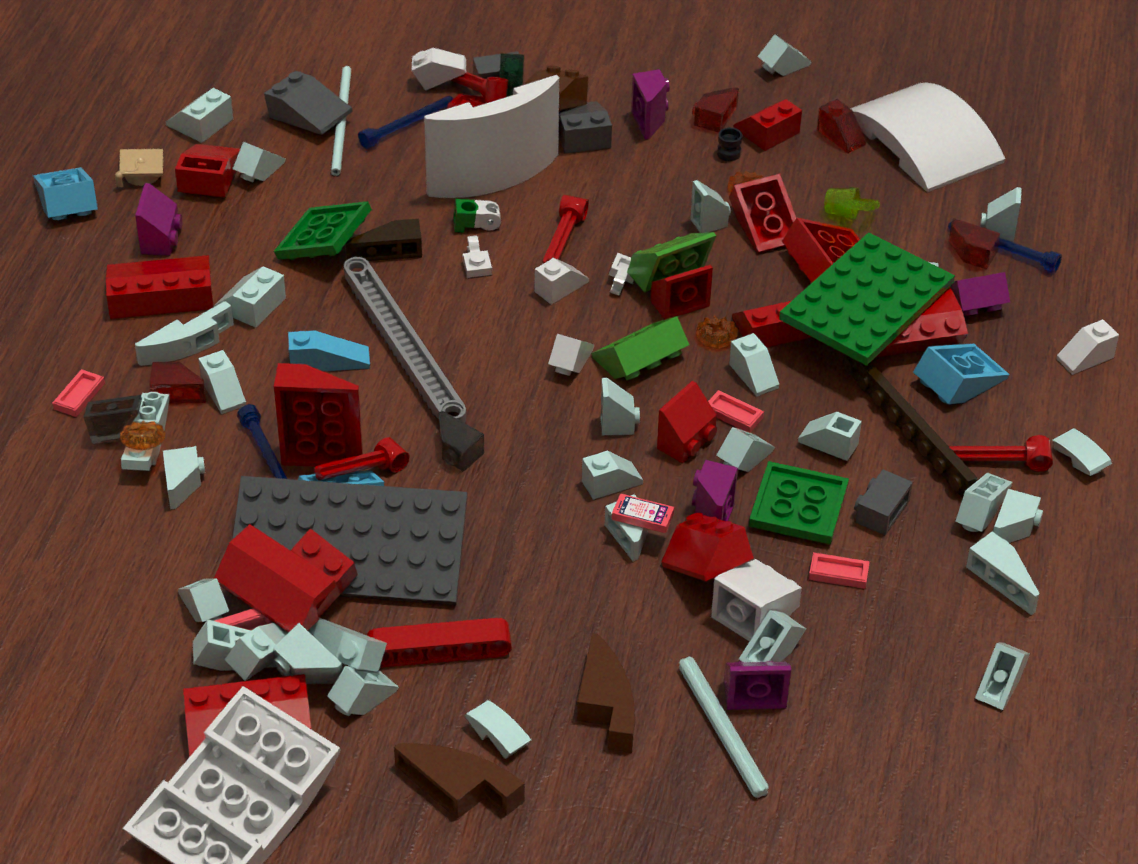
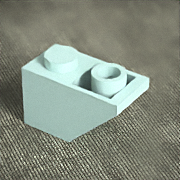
(833, 434)

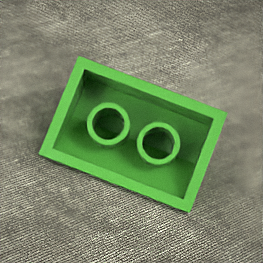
(670, 258)
(642, 349)

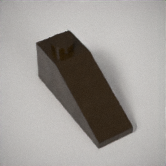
(390, 241)

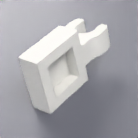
(475, 261)
(619, 271)

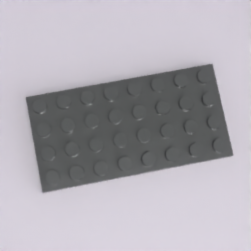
(398, 537)

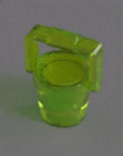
(847, 202)

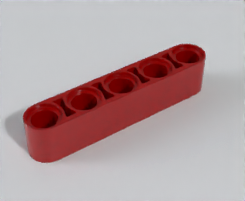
(444, 641)

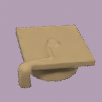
(140, 166)

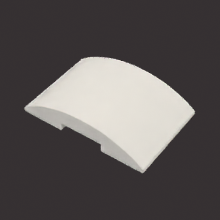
(931, 134)
(493, 143)
(237, 788)

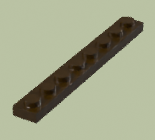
(911, 424)

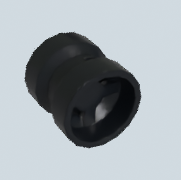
(729, 144)

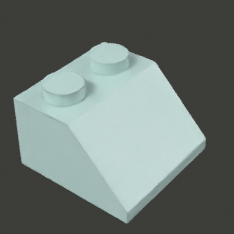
(203, 115)
(256, 296)
(304, 654)

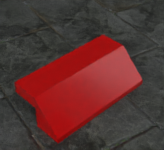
(273, 579)

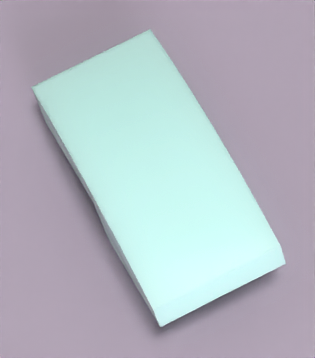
(1083, 451)
(496, 724)

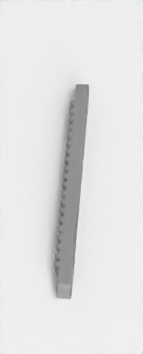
(402, 339)

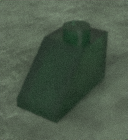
(513, 70)

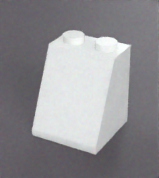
(747, 595)

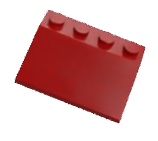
(817, 245)
(159, 287)
(937, 326)
(316, 416)
(207, 702)

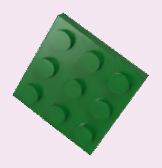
(323, 230)
(799, 502)

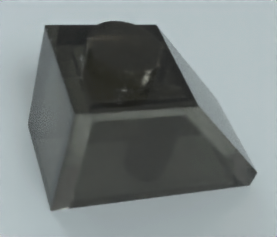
(108, 417)
(459, 442)

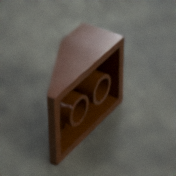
(572, 85)

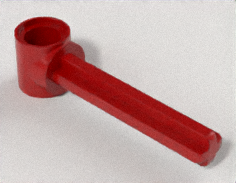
(491, 88)
(571, 211)
(1035, 453)
(386, 455)

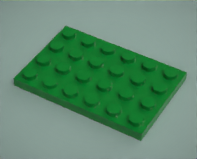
(867, 298)

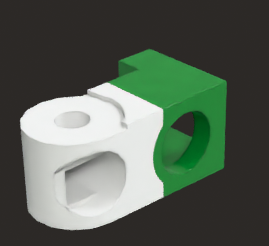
(475, 215)

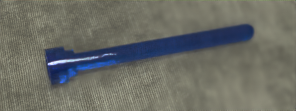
(370, 137)
(1050, 261)
(250, 418)

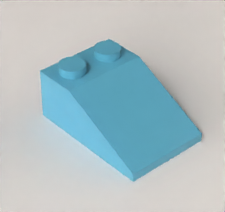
(66, 193)
(958, 372)

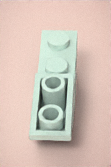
(181, 340)
(153, 408)

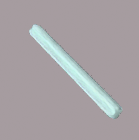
(723, 727)

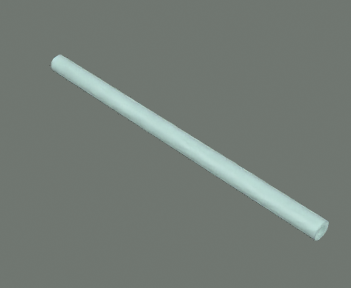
(340, 126)

